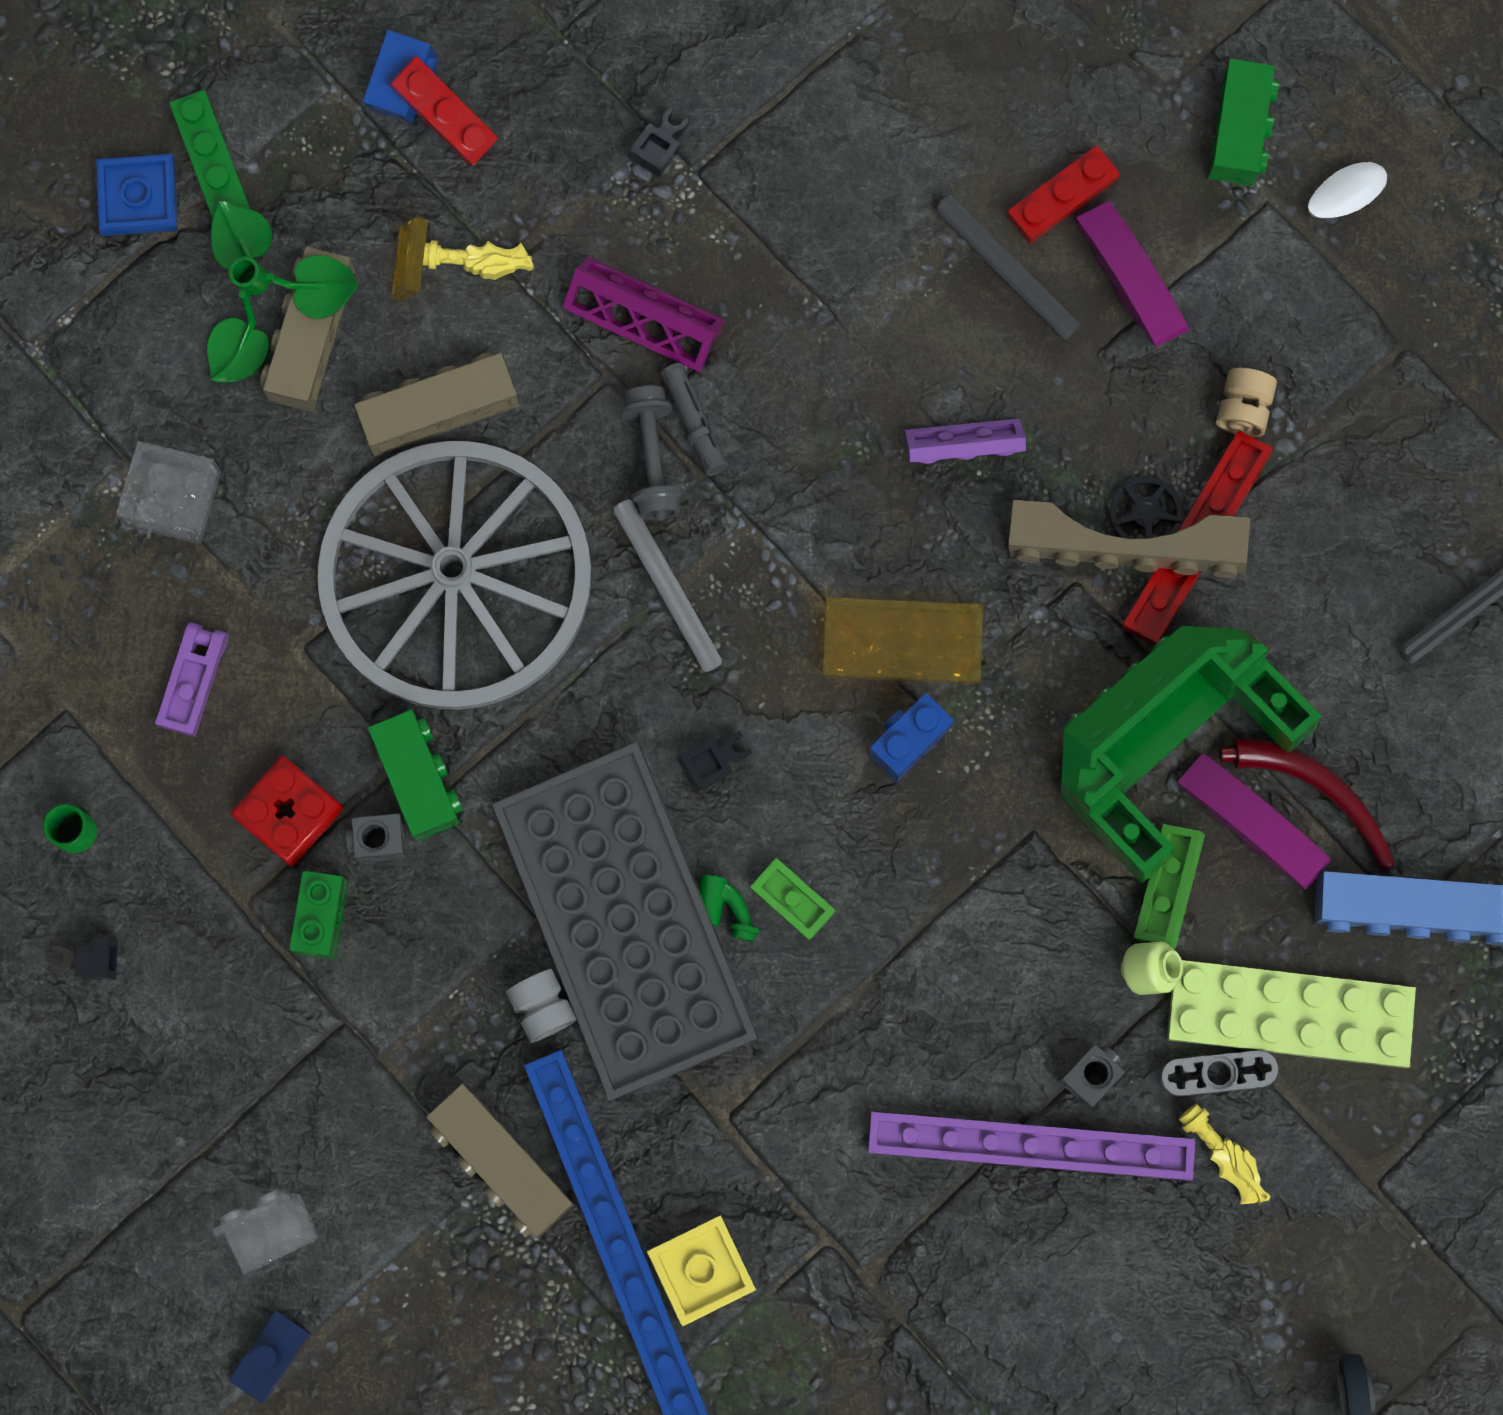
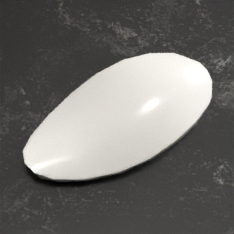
(1348, 190)

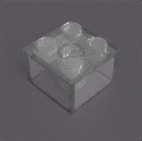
(168, 492)

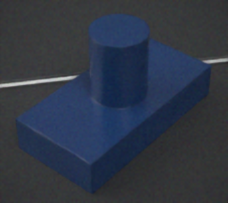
(269, 1356)

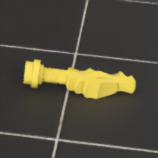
(486, 261)
(1233, 1162)

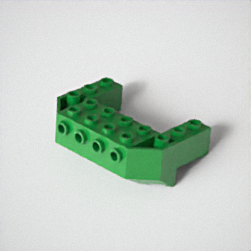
(1152, 714)

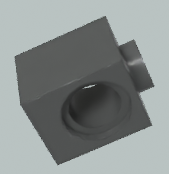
(393, 846)
(1080, 1088)

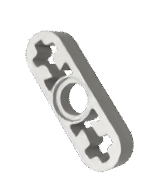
(1246, 1059)

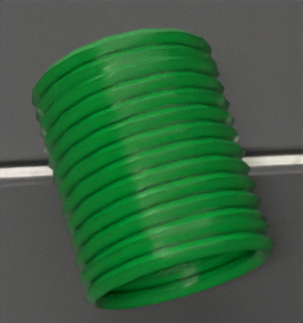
(56, 816)

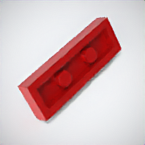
(443, 111)
(1063, 194)

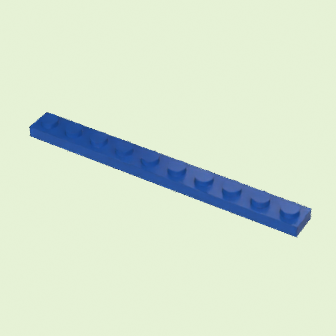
(614, 1236)

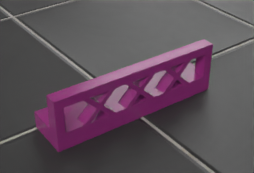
(647, 301)

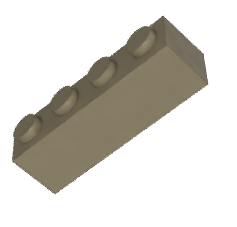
(301, 350)
(436, 403)
(500, 1161)

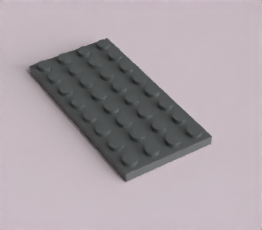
(625, 921)

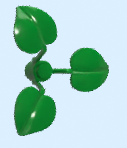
(321, 290)

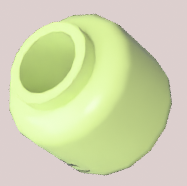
(1151, 968)

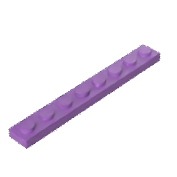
(1031, 1146)

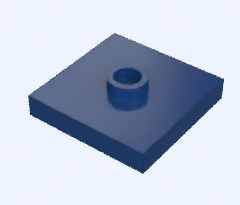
(137, 194)

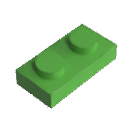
(792, 899)

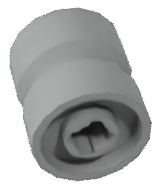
(540, 1003)

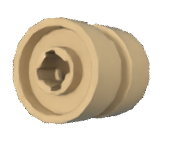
(1247, 396)

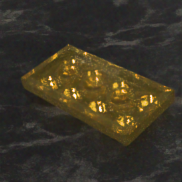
(903, 640)

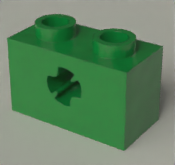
(319, 915)

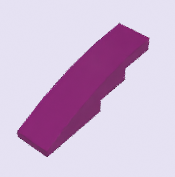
(1132, 274)
(1254, 821)

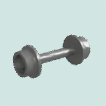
(646, 405)

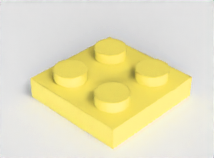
(701, 1270)

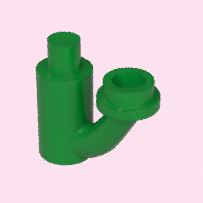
(716, 892)

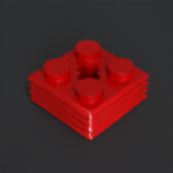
(286, 836)

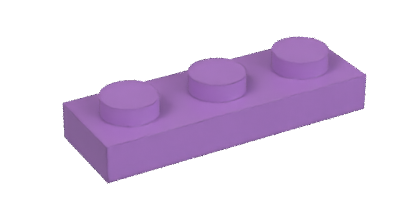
(965, 441)

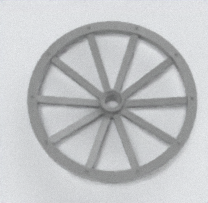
(386, 474)

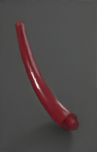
(1271, 756)

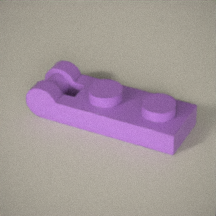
(191, 680)

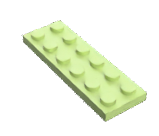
(1292, 1014)

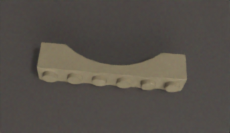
(1211, 545)

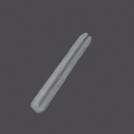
(667, 586)

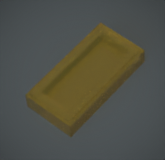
(409, 259)

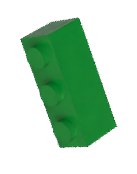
(1243, 122)
(416, 774)

